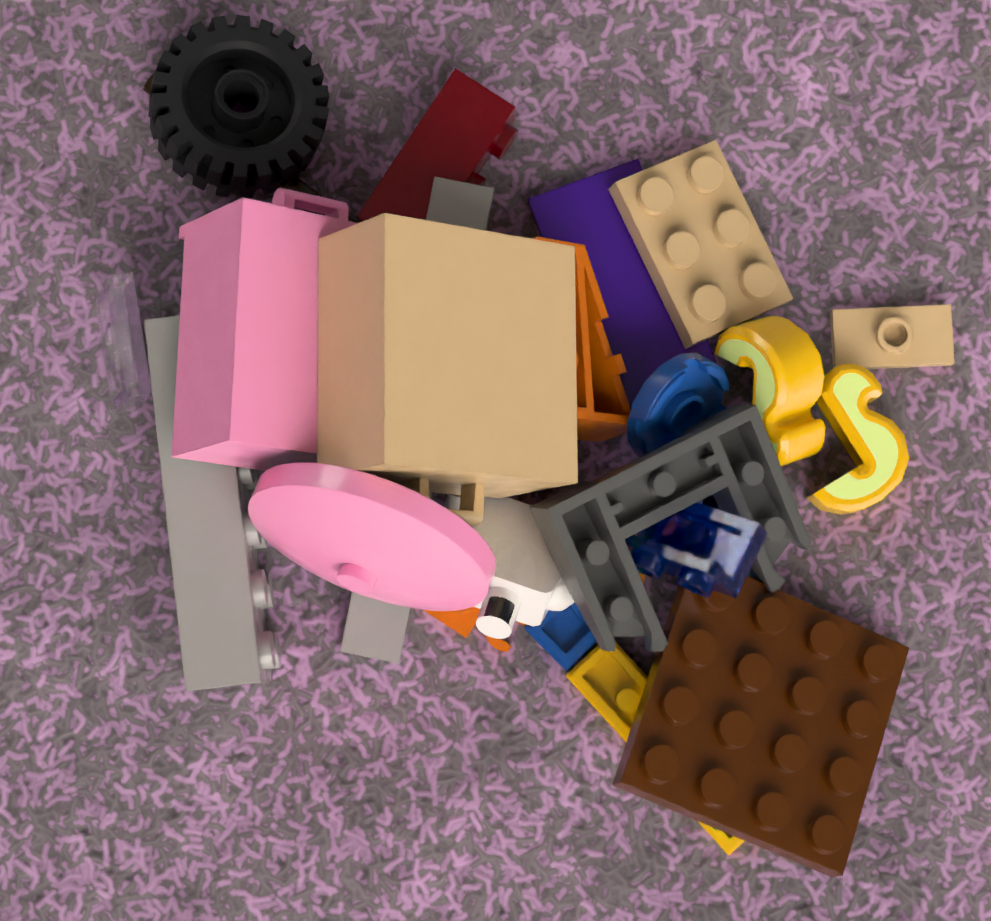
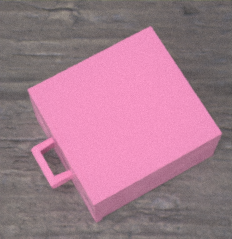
(251, 331)

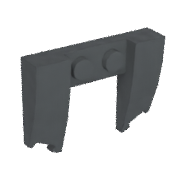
(592, 519)

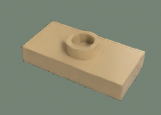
(893, 336)

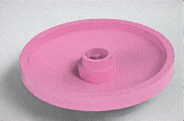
(372, 536)

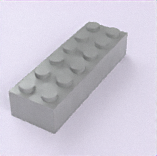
(211, 547)

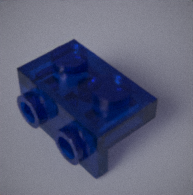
(700, 548)

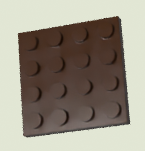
(764, 721)

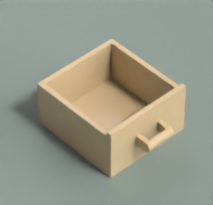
(447, 359)

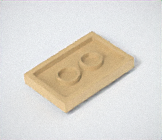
(700, 243)

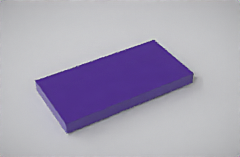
(637, 316)

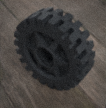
(244, 66)

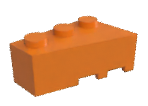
(600, 393)

